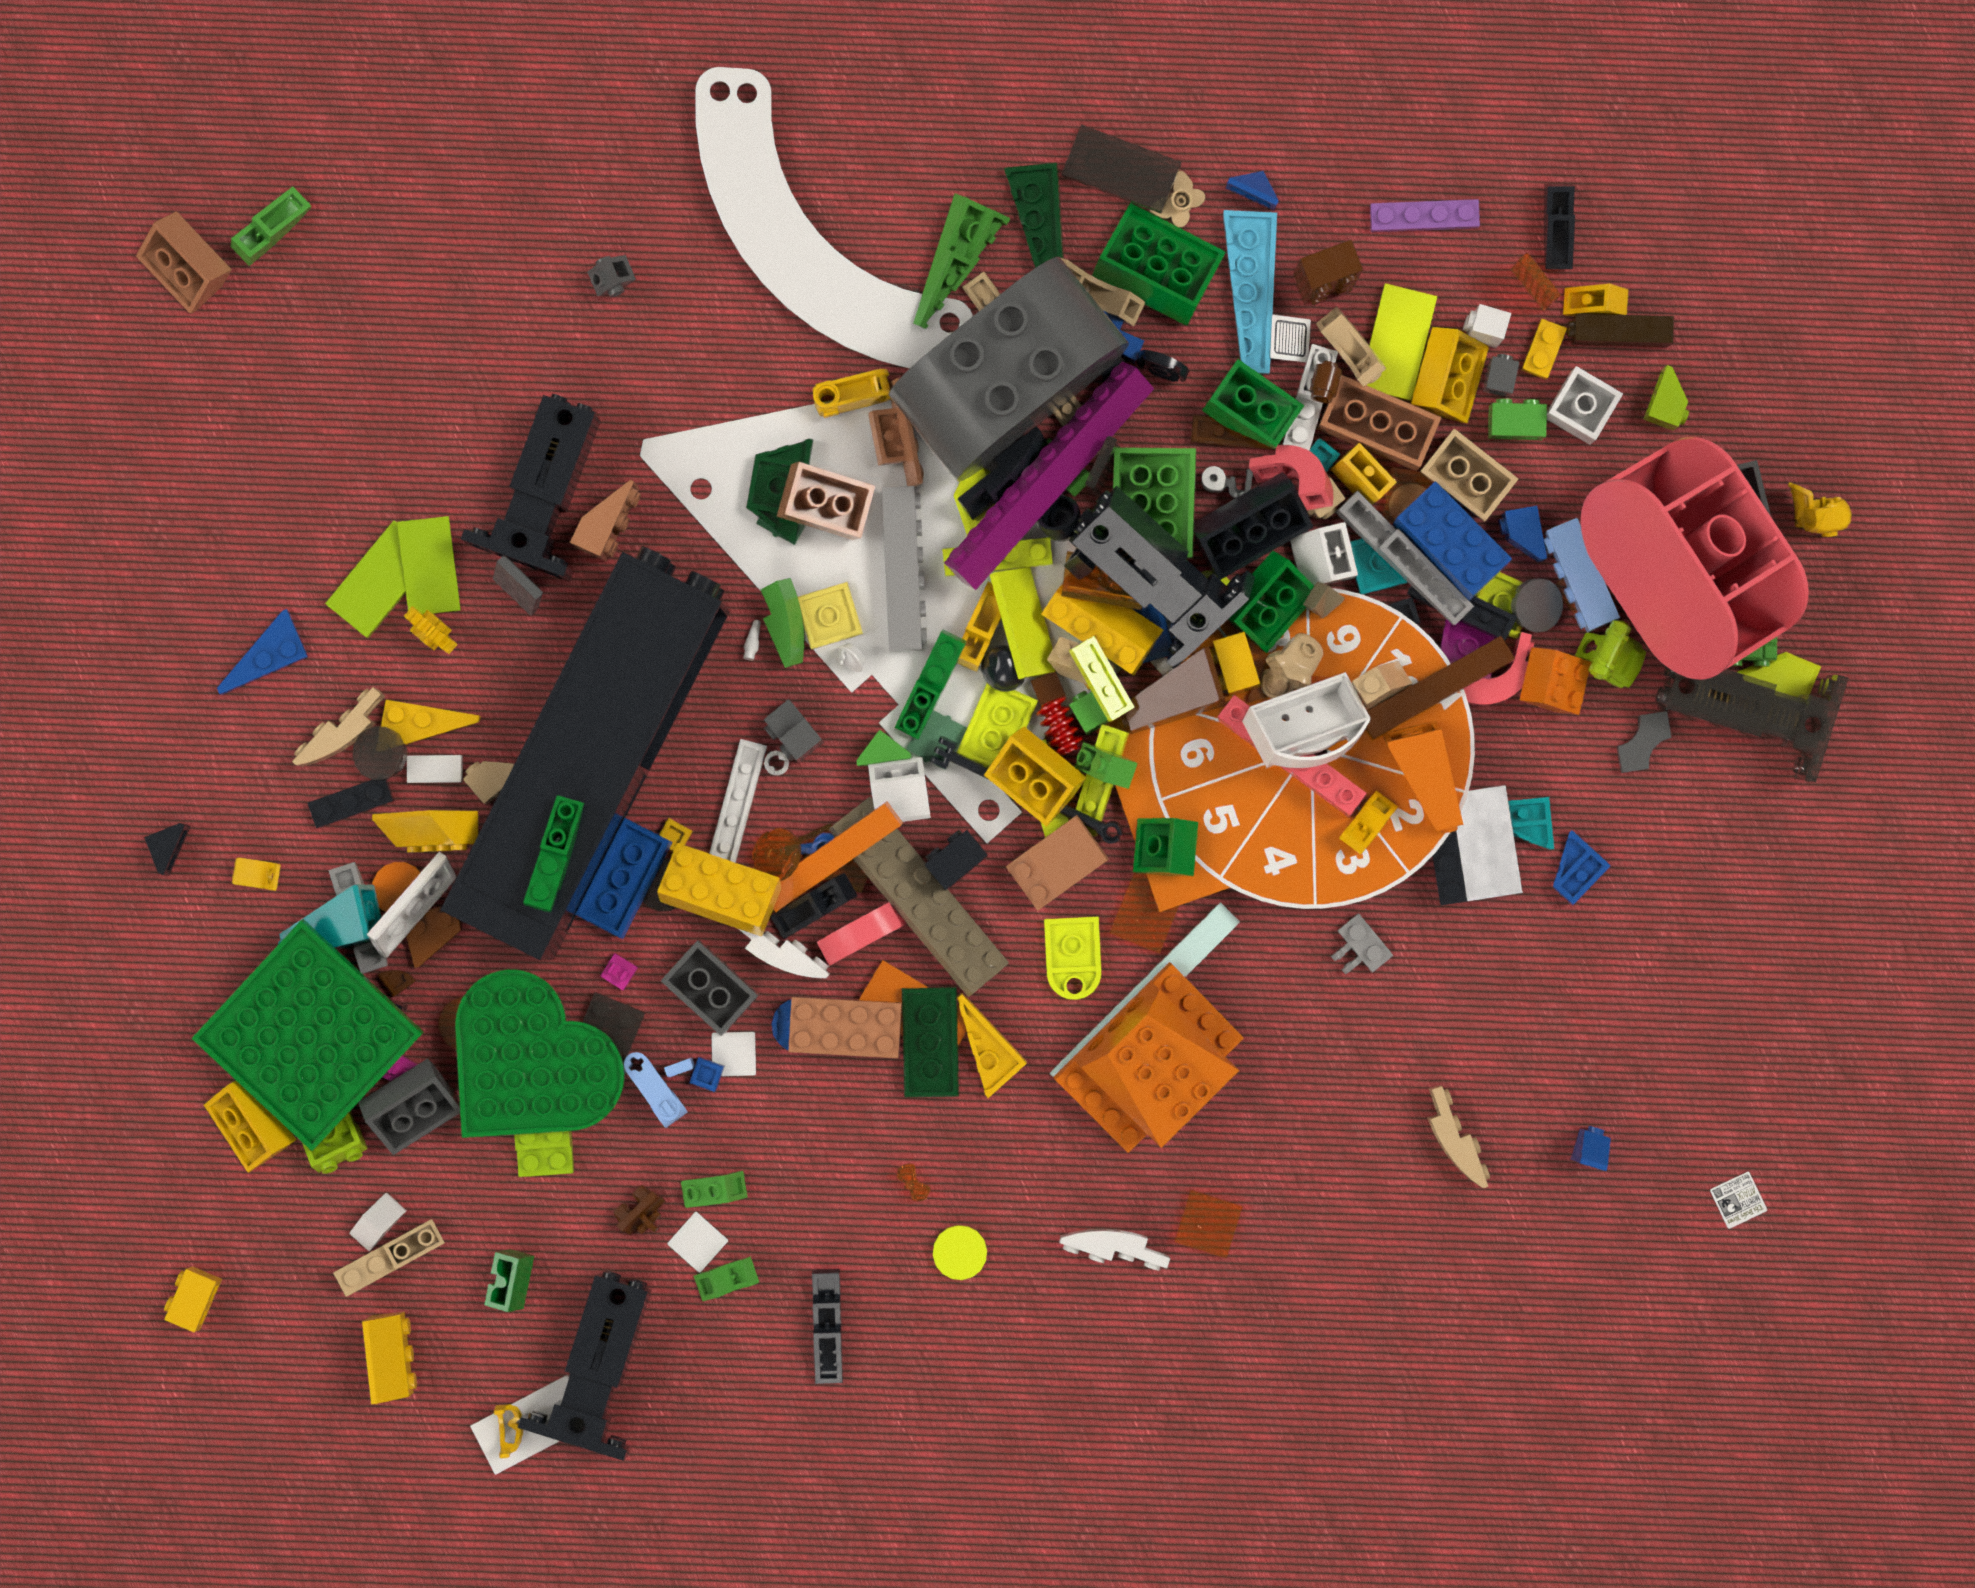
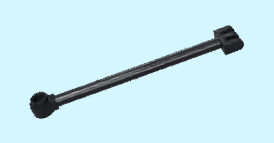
(949, 755)

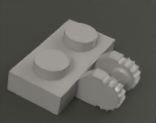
(1364, 943)

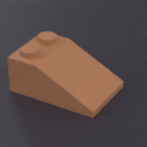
(1057, 862)

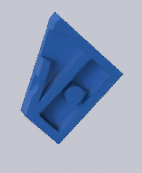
(1578, 869)

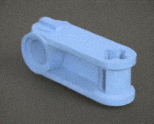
(655, 1090)

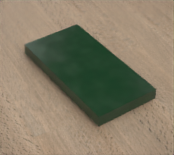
(930, 1042)

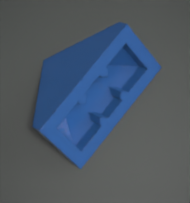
(1255, 188)

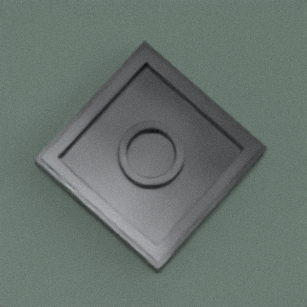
(517, 585)

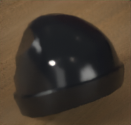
(1060, 519)
(1000, 670)

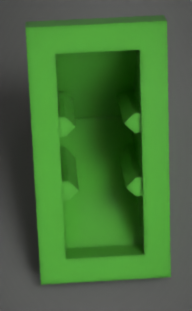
(882, 749)

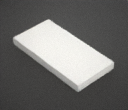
(412, 905)
(488, 1428)

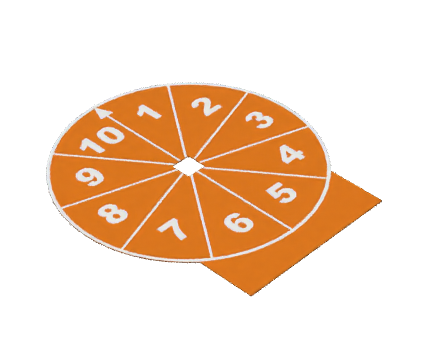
(1262, 824)

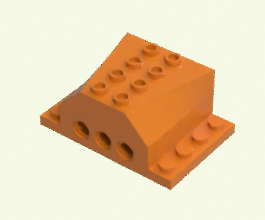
(1153, 1062)

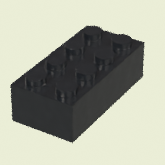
(1251, 526)

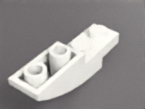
(1304, 426)
(789, 957)
(1104, 1242)

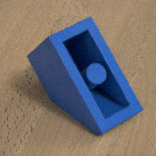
(1524, 531)
(1592, 1148)

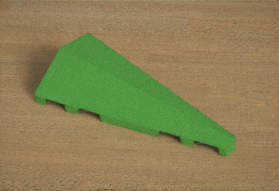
(963, 238)

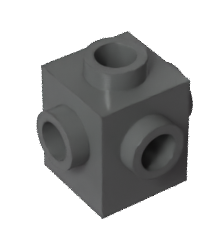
(611, 275)

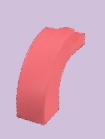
(1297, 464)
(1498, 689)
(860, 933)

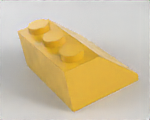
(1450, 374)
(1035, 775)
(248, 1126)
(389, 1357)

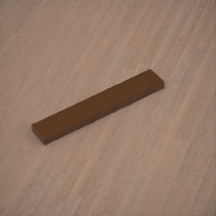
(1438, 687)

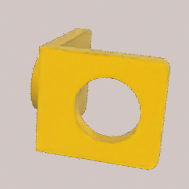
(256, 873)

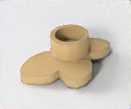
(1181, 201)

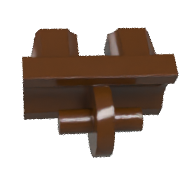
(643, 1215)

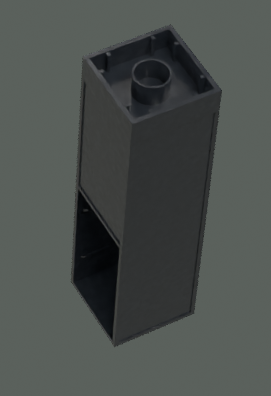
(590, 746)

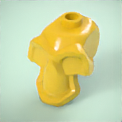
(1821, 515)

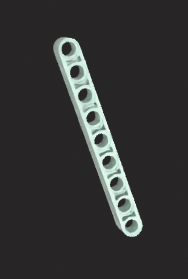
(1183, 957)

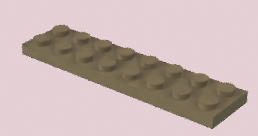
(927, 906)

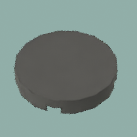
(1537, 605)

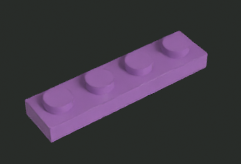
(1424, 215)

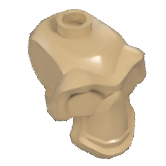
(1291, 666)

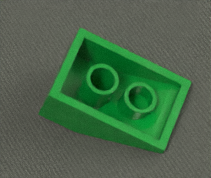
(1253, 405)

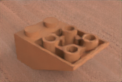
(601, 526)

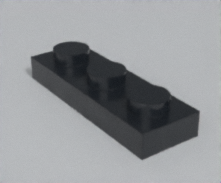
(350, 802)

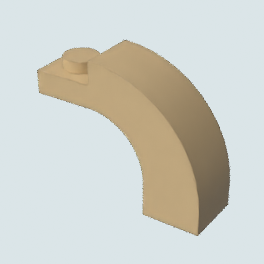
(1110, 298)
(1351, 346)

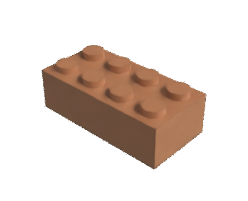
(1379, 423)
(845, 1027)

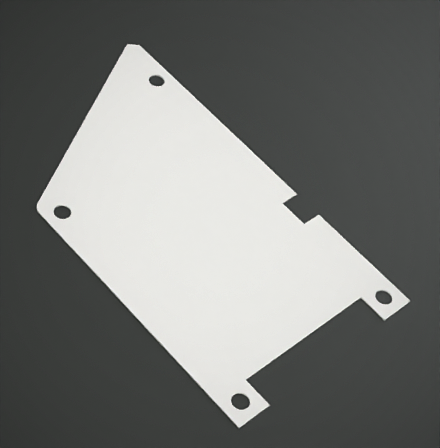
(821, 560)

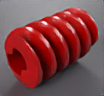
(1059, 726)

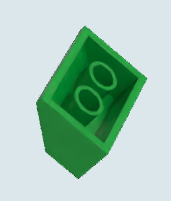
(1273, 602)

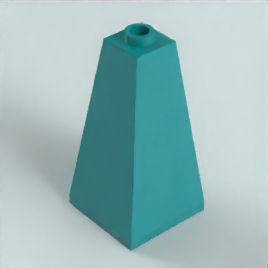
(346, 917)

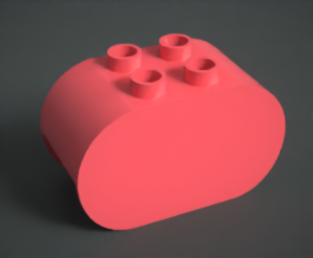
(1694, 558)

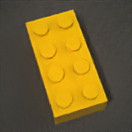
(719, 889)

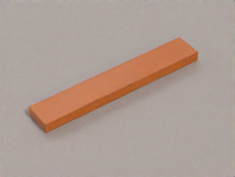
(838, 852)

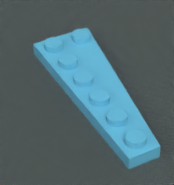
(1251, 267)

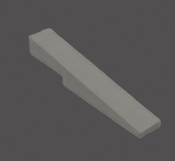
(1404, 557)

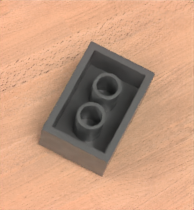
(710, 987)
(410, 1106)

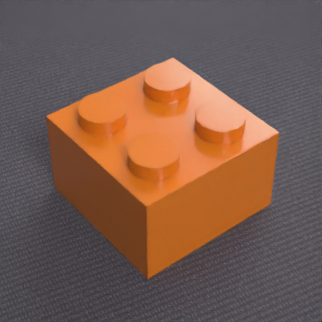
(1555, 681)

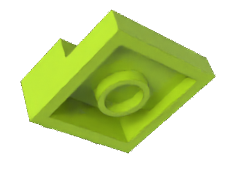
(341, 1144)
(544, 1153)

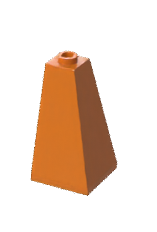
(1426, 766)

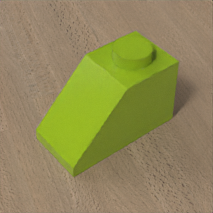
(1667, 402)

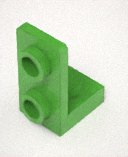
(714, 1189)

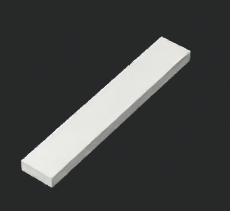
(738, 800)

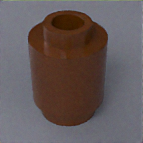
(1325, 382)

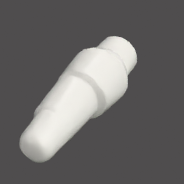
(752, 643)

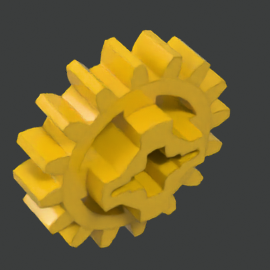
(430, 630)

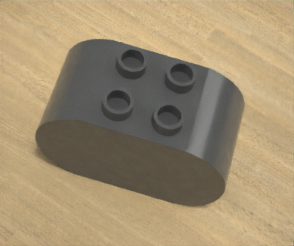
(1008, 368)

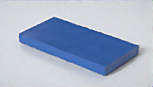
(623, 878)

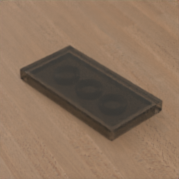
(1121, 169)

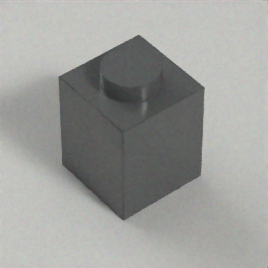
(1501, 375)

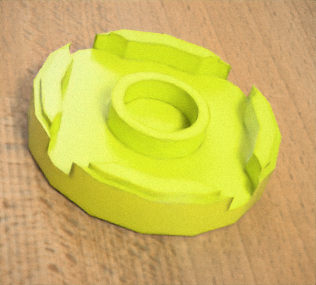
(959, 1252)

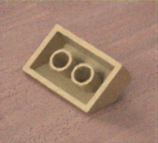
(1469, 475)

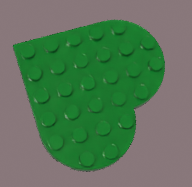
(528, 1064)

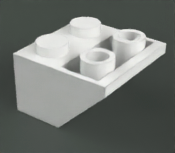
(1325, 555)
(903, 787)

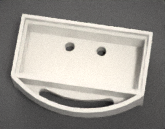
(1333, 717)

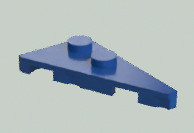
(271, 652)

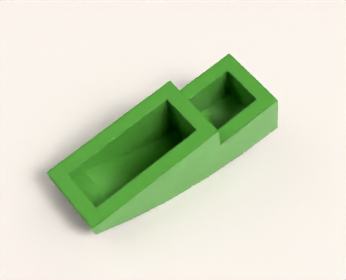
(270, 226)
(785, 621)

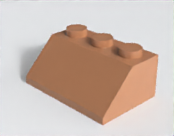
(183, 261)

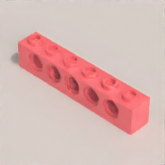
(1320, 779)

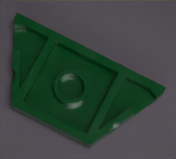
(769, 482)

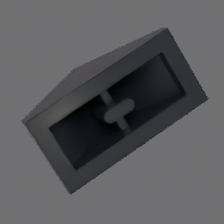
(166, 846)

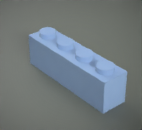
(1583, 581)

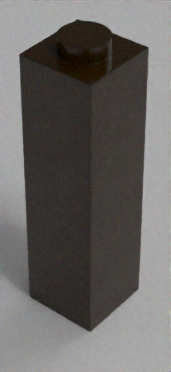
(1621, 330)

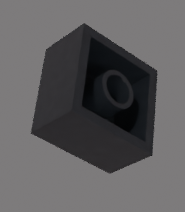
(955, 859)

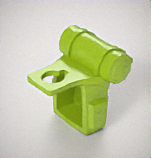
(1617, 656)

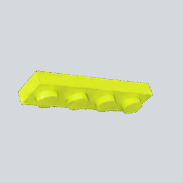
(1025, 554)
(1095, 792)

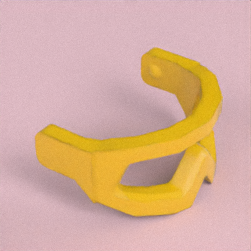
(508, 1448)

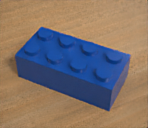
(1452, 541)

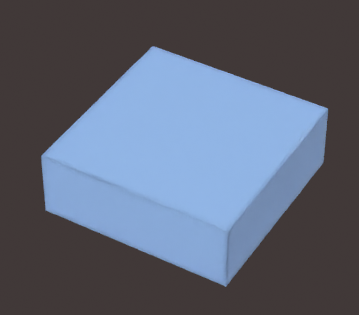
(679, 1067)

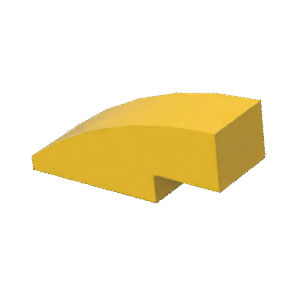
(980, 629)

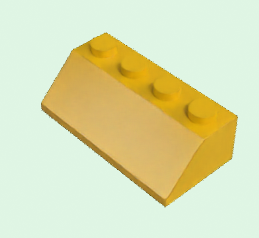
(1119, 630)
(429, 829)

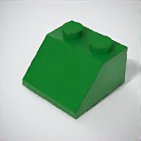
(1165, 846)

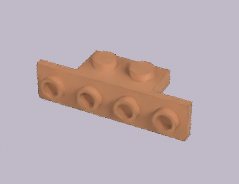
(896, 441)

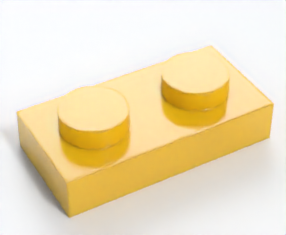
(1543, 349)

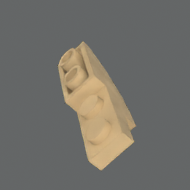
(334, 739)
(1459, 1148)
(388, 1257)

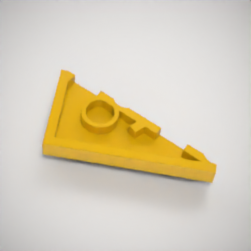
(423, 722)
(993, 1053)

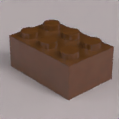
(1328, 272)

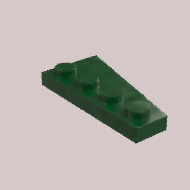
(1039, 208)

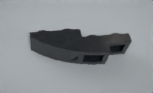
(1009, 469)

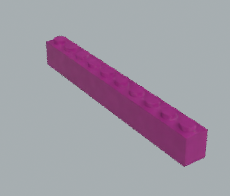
(1048, 475)

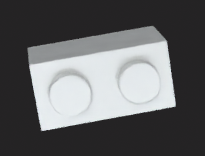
(1487, 325)

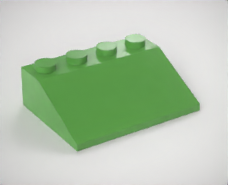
(1161, 485)

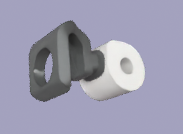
(1216, 481)

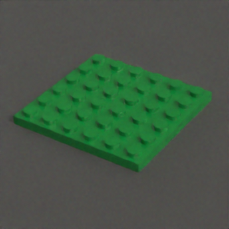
(307, 1035)

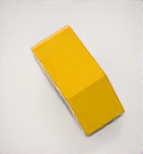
(1368, 822)

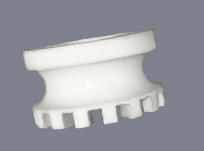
(771, 769)

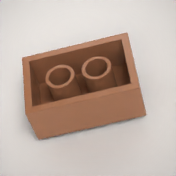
(826, 501)

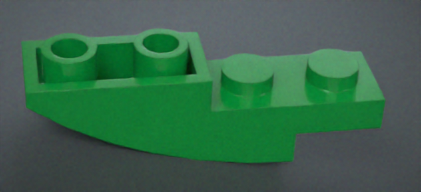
(930, 684)
(554, 854)

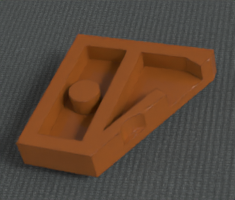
(431, 935)

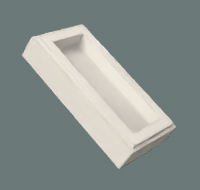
(435, 769)

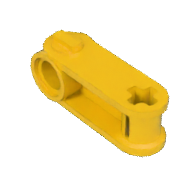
(852, 392)

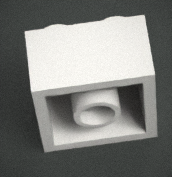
(1583, 405)

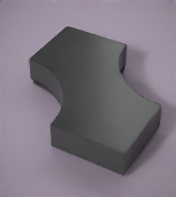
(1637, 751)

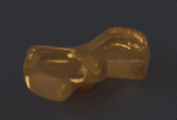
(907, 1174)

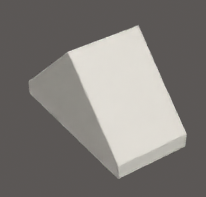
(377, 1221)

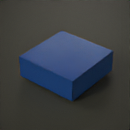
(707, 1074)

